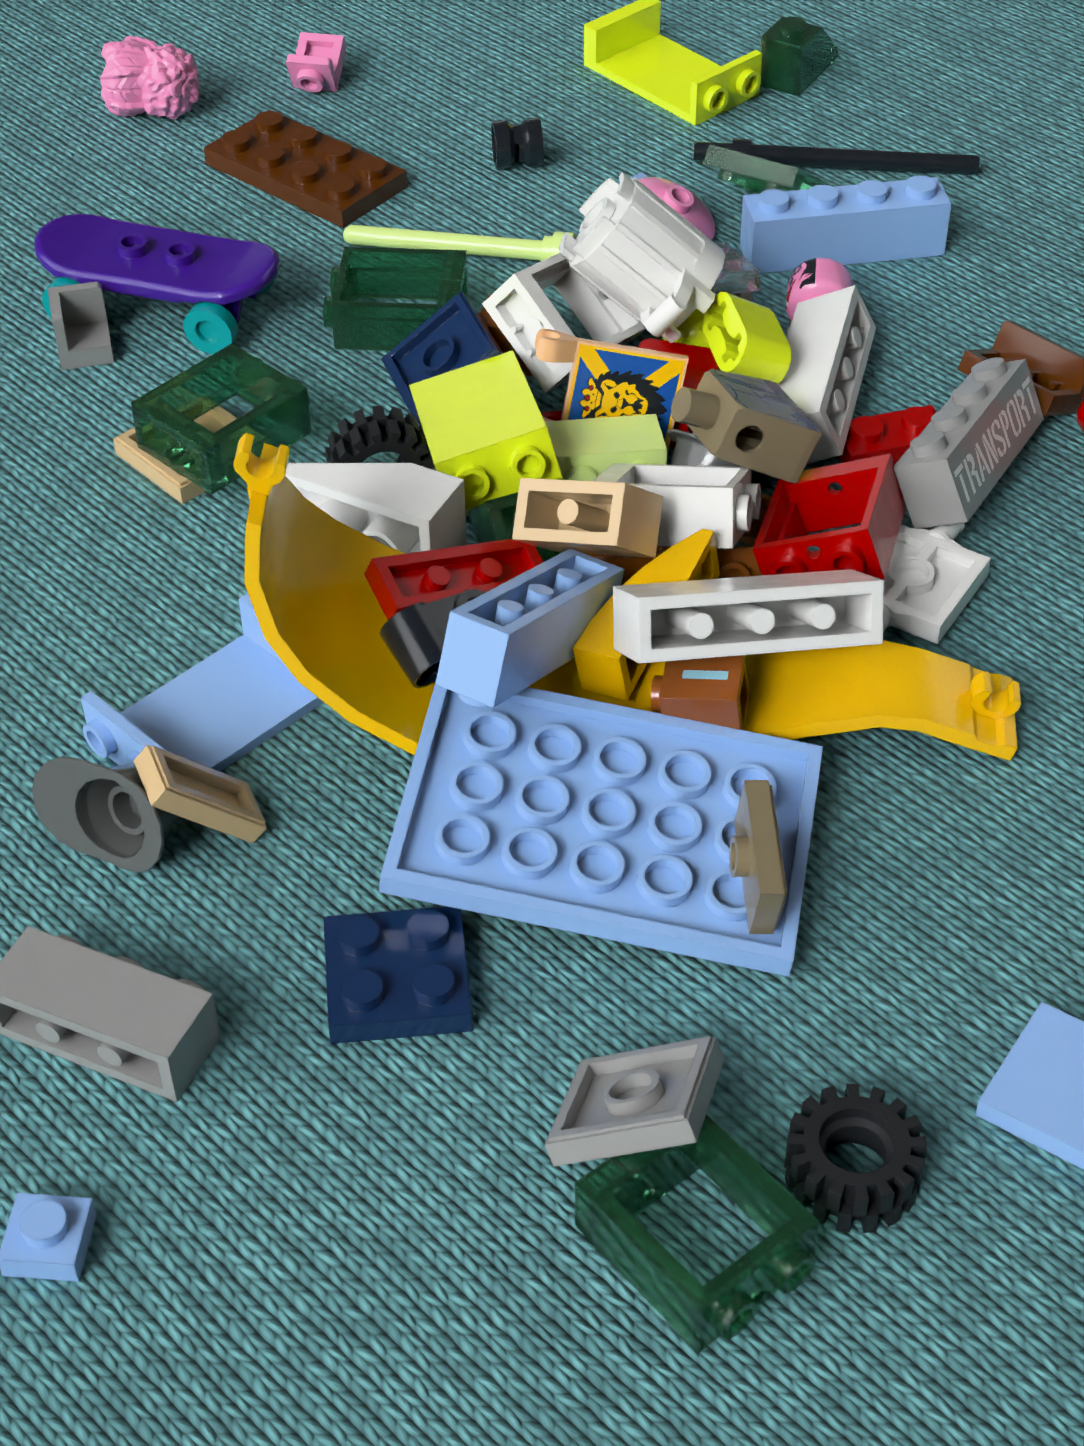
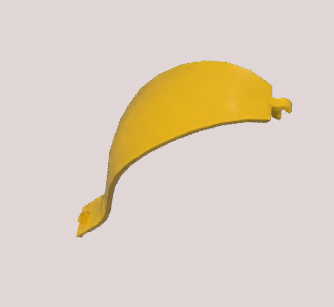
(327, 624)

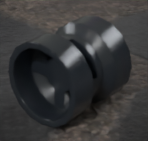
(517, 143)

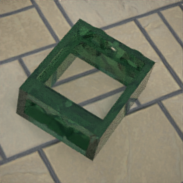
(389, 274)
(168, 412)
(724, 1306)

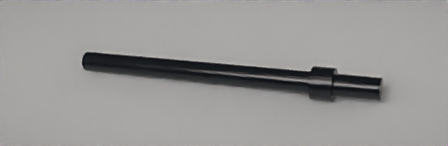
(850, 157)

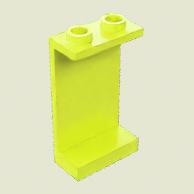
(635, 55)
(485, 428)

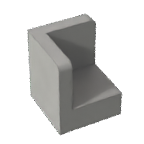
(80, 325)

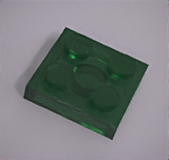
(756, 173)

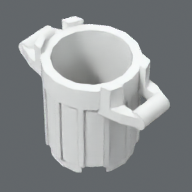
(644, 256)

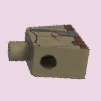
(748, 423)

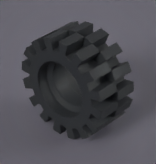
(378, 435)
(863, 1123)

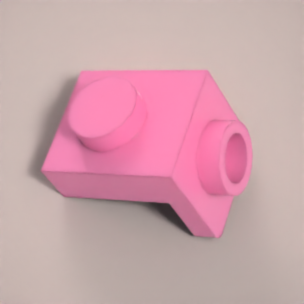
(317, 62)

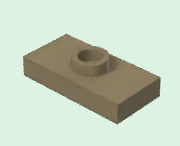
(758, 858)

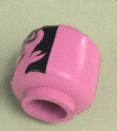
(815, 279)

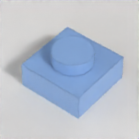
(47, 1237)

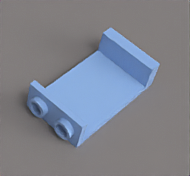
(210, 710)

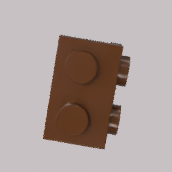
(1053, 368)

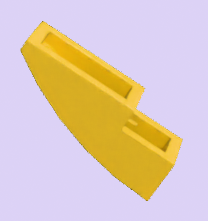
(610, 672)

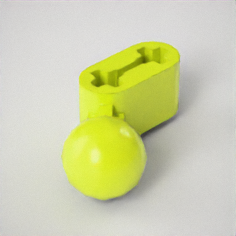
(740, 336)

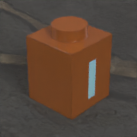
(704, 690)

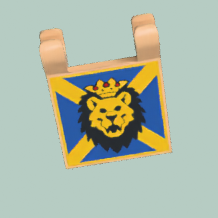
(614, 378)

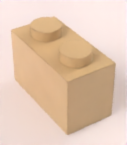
(588, 517)

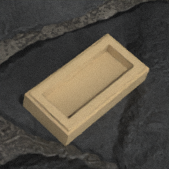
(199, 793)

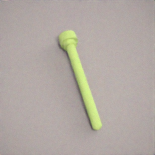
(474, 244)

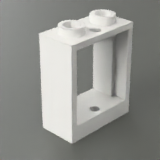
(523, 309)
(695, 498)

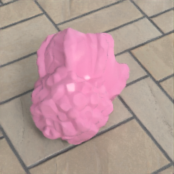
(148, 78)

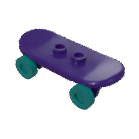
(162, 267)

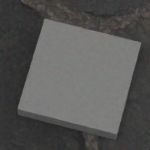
(636, 1101)

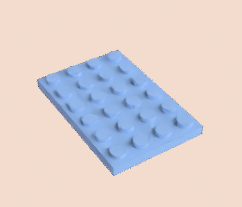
(599, 823)

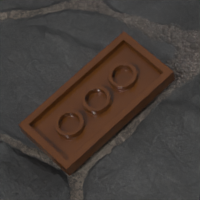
(306, 168)

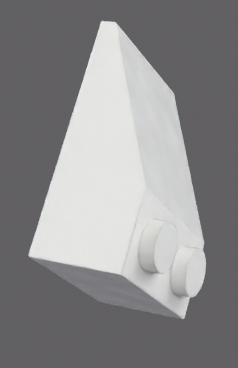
(388, 502)

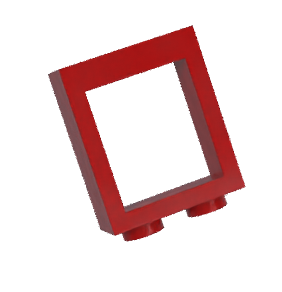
(867, 497)

